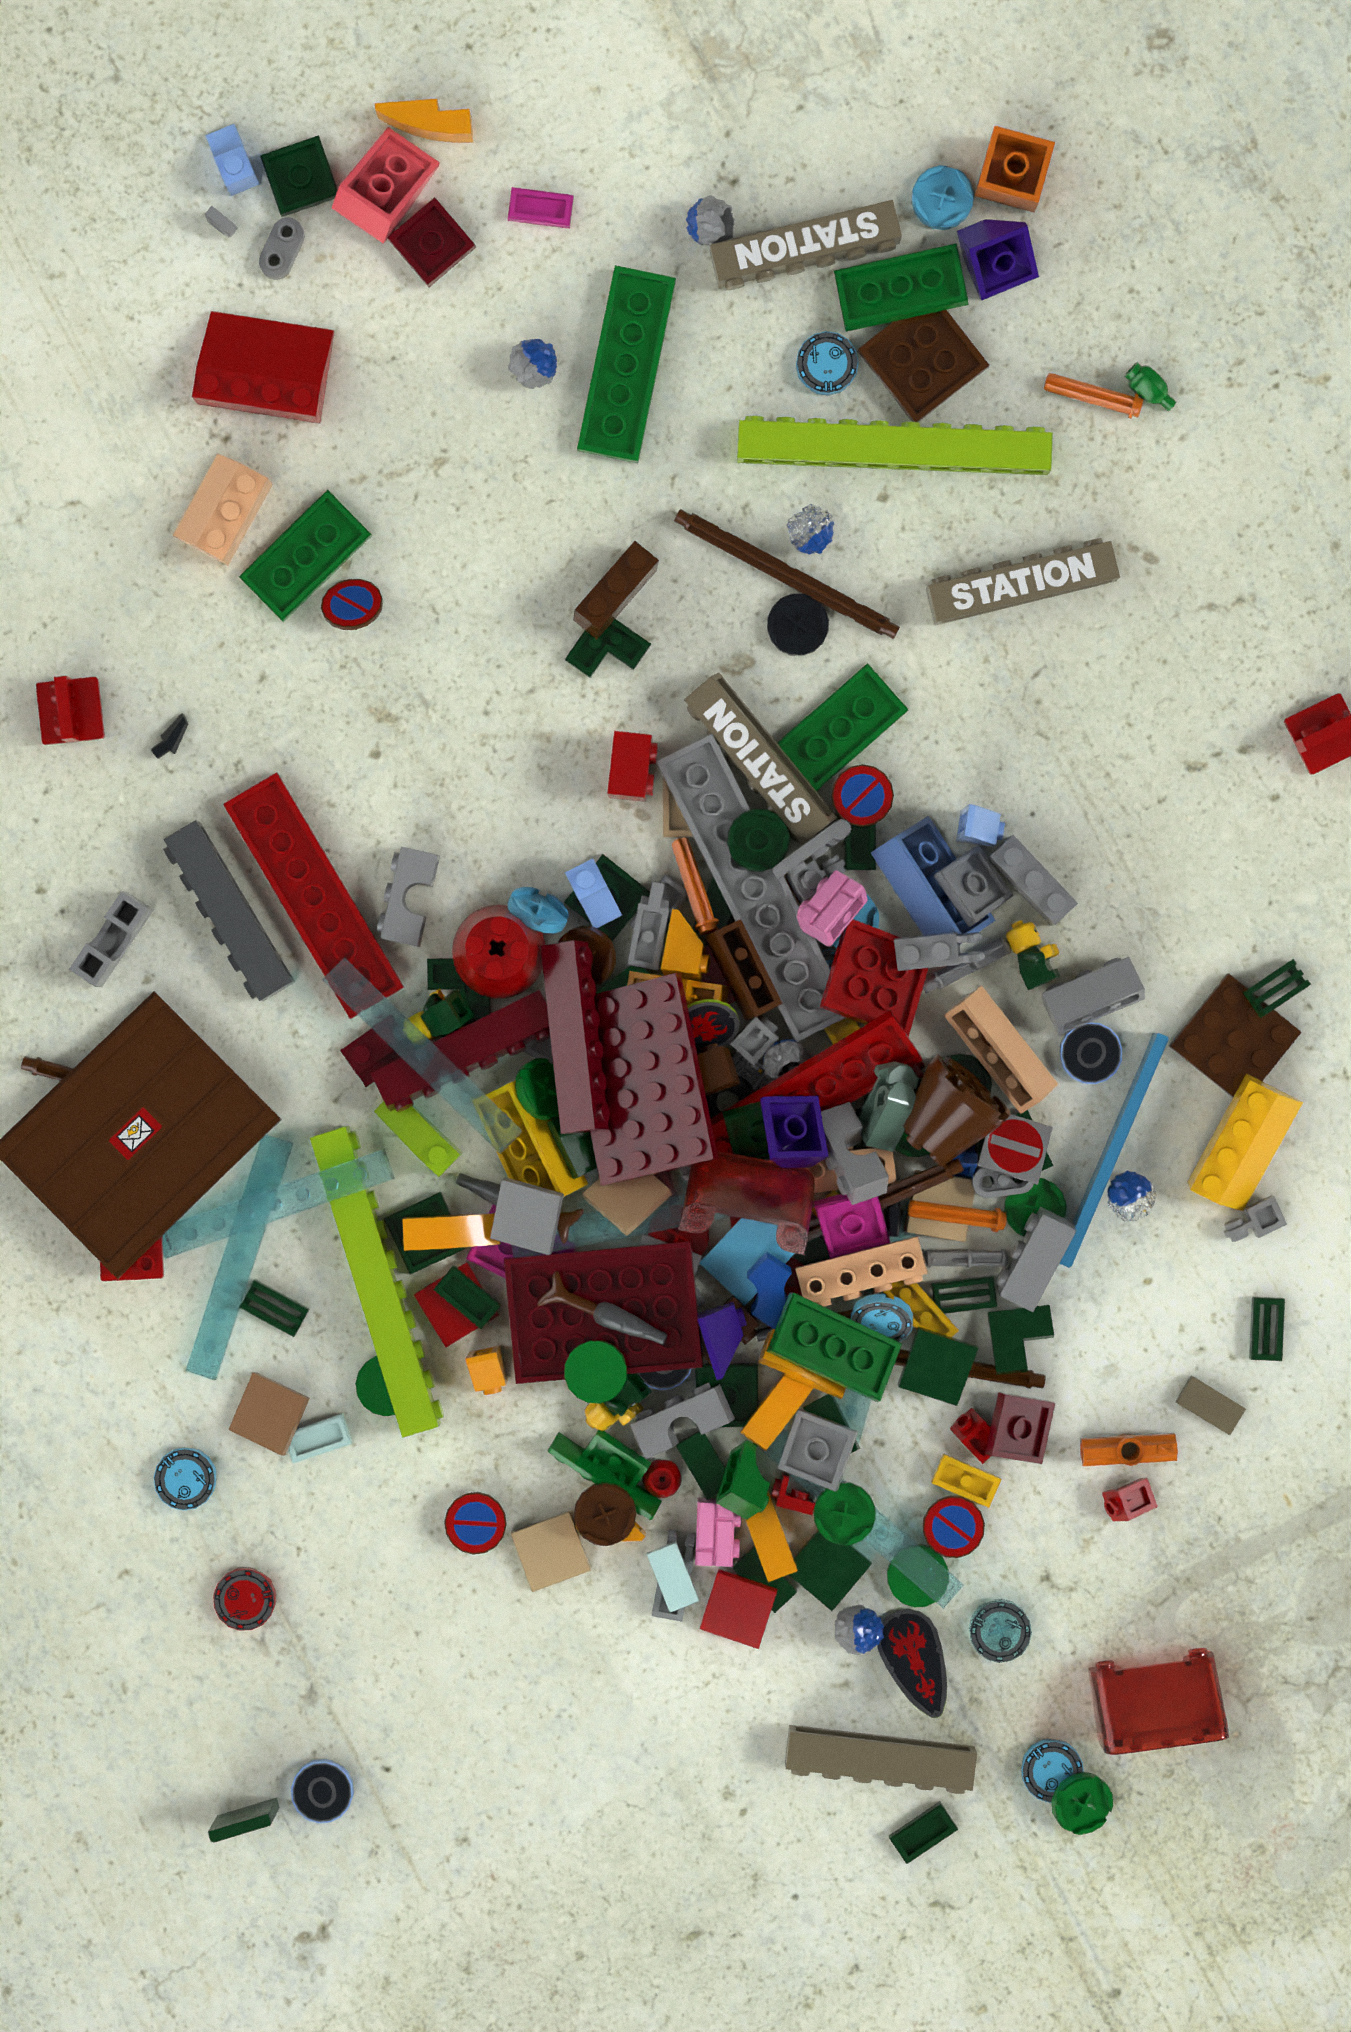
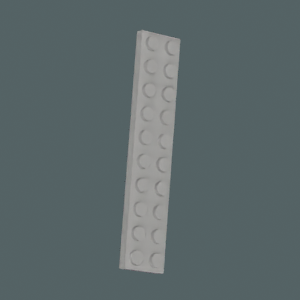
(764, 903)

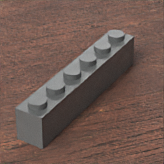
(228, 910)

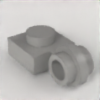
(806, 881)
(1262, 1218)

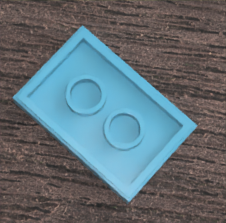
(739, 1252)

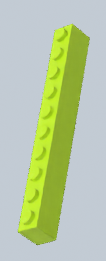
(894, 446)
(380, 1292)

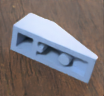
(979, 826)

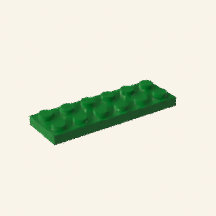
(626, 364)

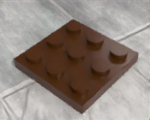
(923, 361)
(1231, 1039)

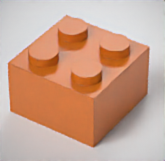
(1014, 169)

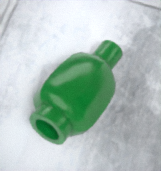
(1149, 386)

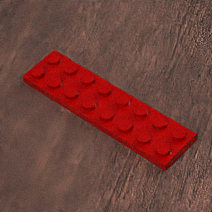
(309, 884)
(837, 1073)

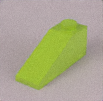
(421, 1137)

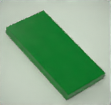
(901, 287)
(305, 556)
(842, 726)
(834, 1347)

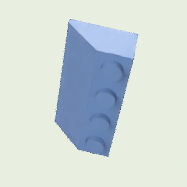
(909, 866)

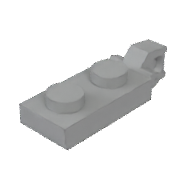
(649, 929)

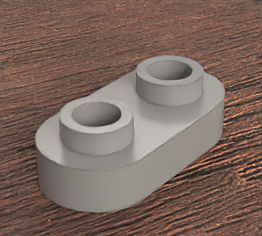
(281, 247)
(1002, 1184)

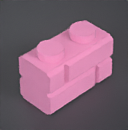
(831, 907)
(715, 1534)

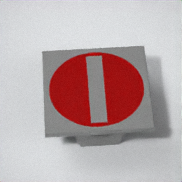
(1016, 1149)

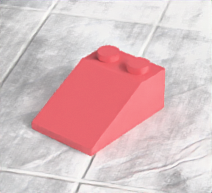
(384, 185)

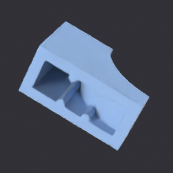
(232, 160)
(593, 893)

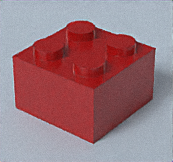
(630, 766)

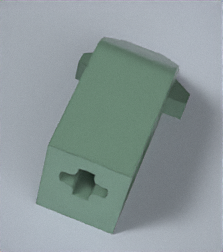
(888, 1105)

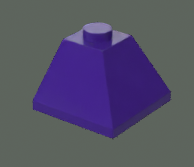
(998, 255)
(794, 1130)
(721, 1334)

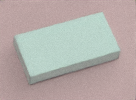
(319, 1438)
(672, 1576)

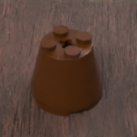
(951, 1111)

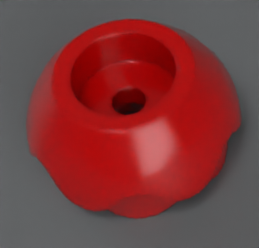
(672, 1478)

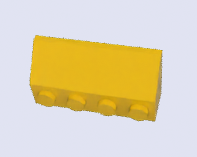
(1243, 1143)
(534, 1153)

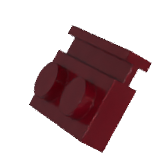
(368, 1054)

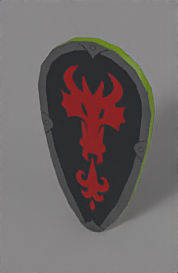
(712, 1023)
(915, 1659)

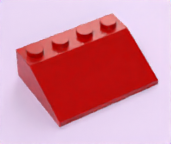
(263, 367)

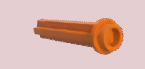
(1094, 394)
(694, 887)
(947, 1213)

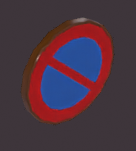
(352, 604)
(862, 795)
(475, 1523)
(953, 1526)

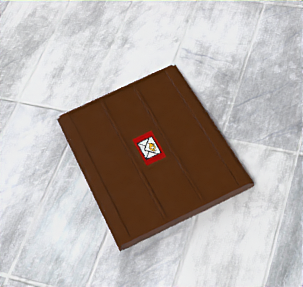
(136, 1134)

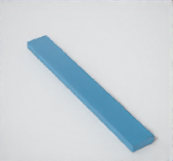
(1115, 1144)

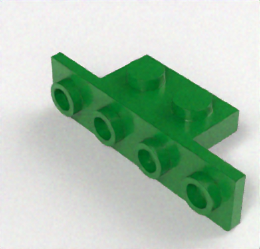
(608, 1461)

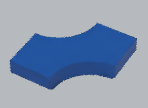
(769, 1279)

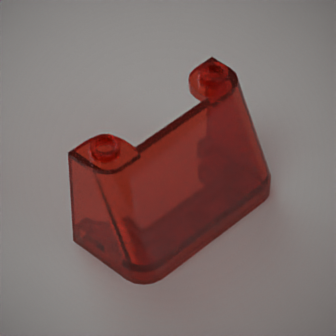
(750, 1191)
(1158, 1704)

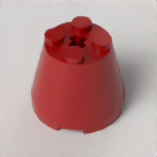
(494, 974)

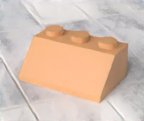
(223, 509)

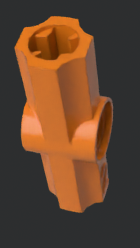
(1148, 1449)

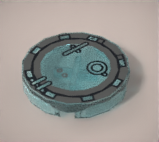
(1000, 1630)

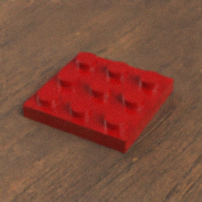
(867, 979)

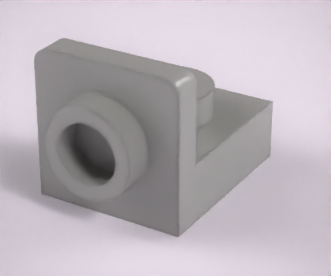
(755, 1039)

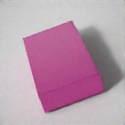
(540, 207)

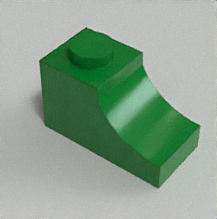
(742, 1486)

